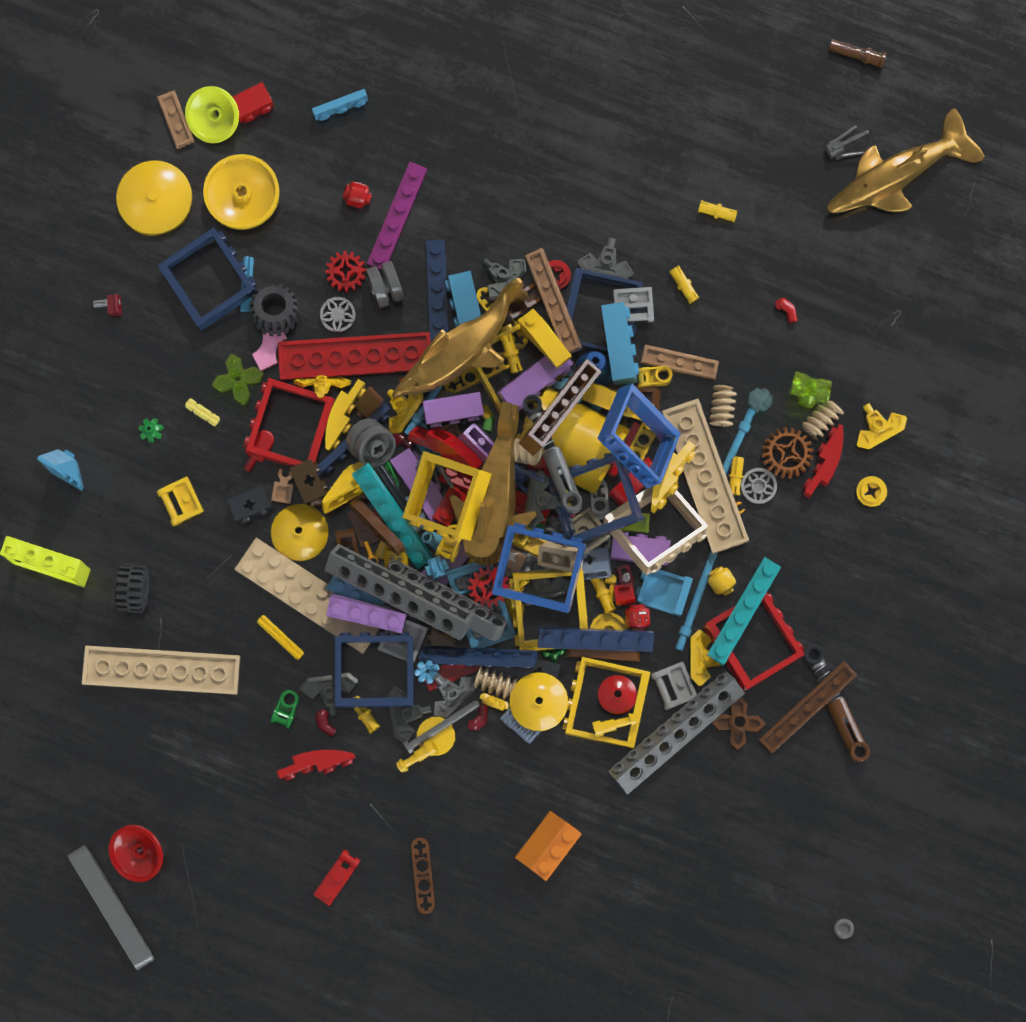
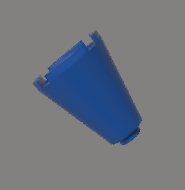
(602, 362)

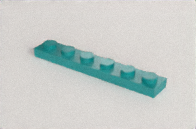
(392, 515)
(743, 611)

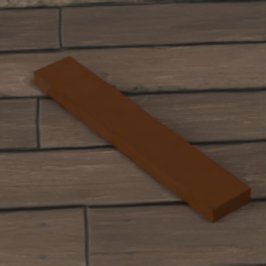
(808, 707)

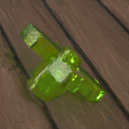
(248, 376)
(810, 389)

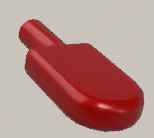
(263, 441)

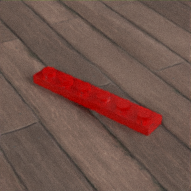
(462, 481)

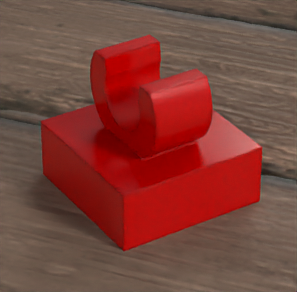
(624, 594)

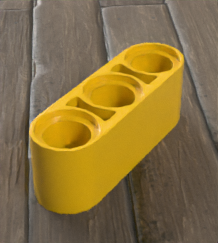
(641, 449)

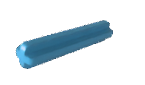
(248, 262)

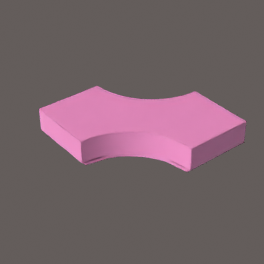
(266, 354)

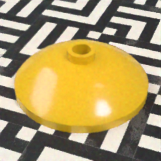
(303, 545)
(538, 716)

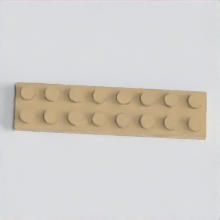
(707, 478)
(297, 589)
(161, 670)

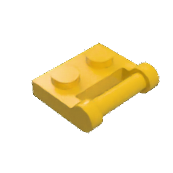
(186, 498)

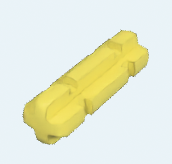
(202, 412)

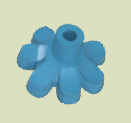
(426, 671)

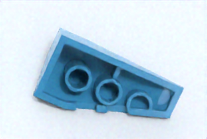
(63, 466)

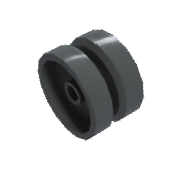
(385, 284)
(370, 442)

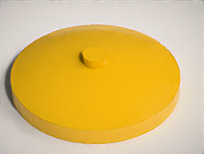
(241, 191)
(154, 198)

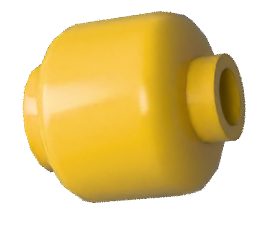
(721, 581)

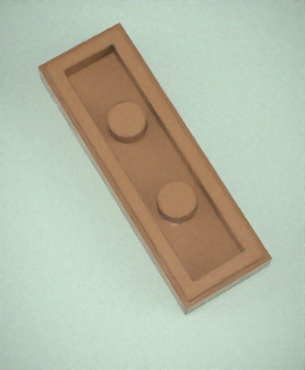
(175, 119)

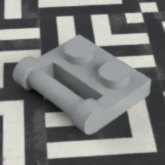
(636, 299)
(680, 683)

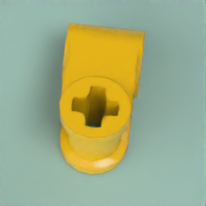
(651, 376)
(448, 545)

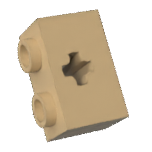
(557, 556)

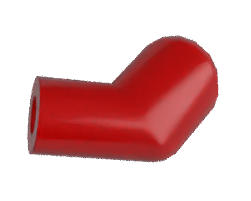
(788, 307)

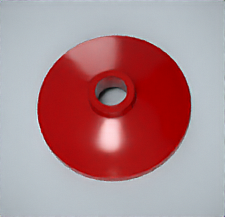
(610, 702)

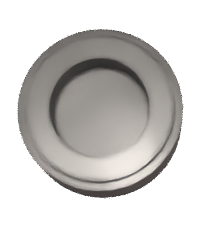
(843, 928)

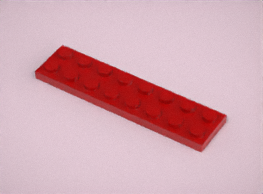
(351, 355)

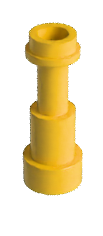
(611, 725)
(429, 749)

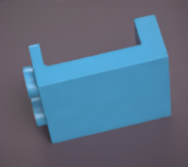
(664, 592)

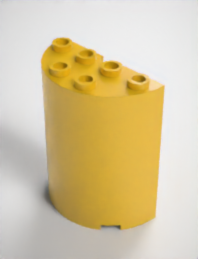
(578, 439)

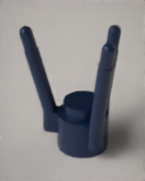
(522, 474)

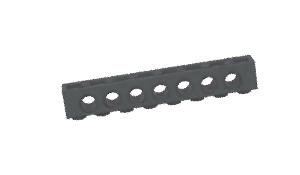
(399, 592)
(676, 732)

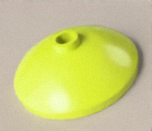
(202, 118)

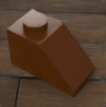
(368, 403)

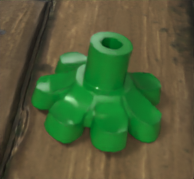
(153, 432)
(553, 654)

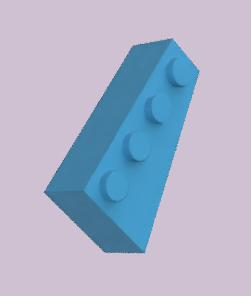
(463, 297)
(619, 343)

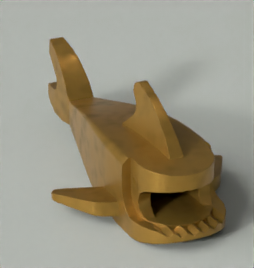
(500, 498)

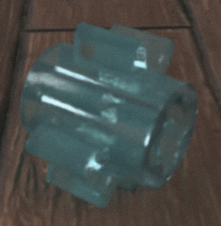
(760, 399)

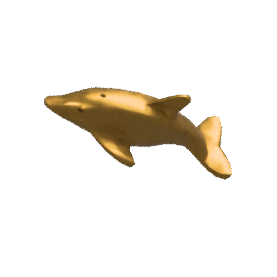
(881, 182)
(462, 347)

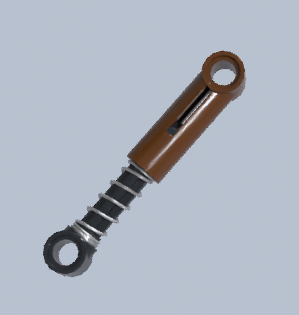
(838, 709)

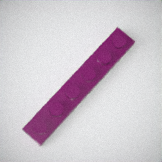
(397, 215)

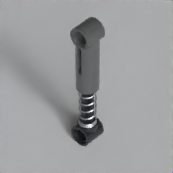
(555, 461)

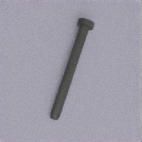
(441, 726)

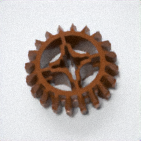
(795, 438)

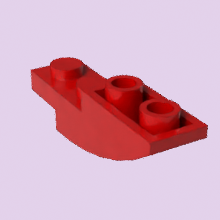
(446, 444)
(830, 456)
(323, 759)

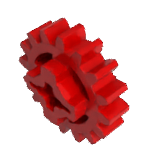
(353, 271)
(480, 583)

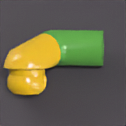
(488, 418)

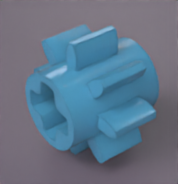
(436, 568)

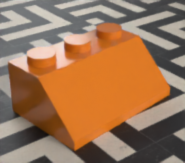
(548, 845)

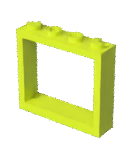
(45, 561)

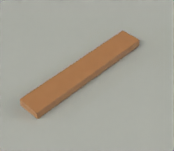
(553, 300)

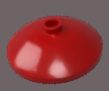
(129, 858)

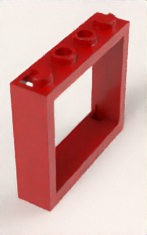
(260, 408)
(732, 662)

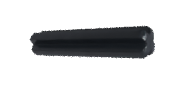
(391, 487)

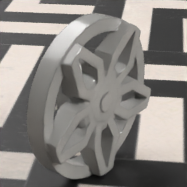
(337, 314)
(759, 486)

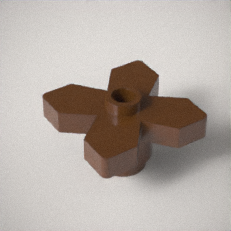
(748, 723)

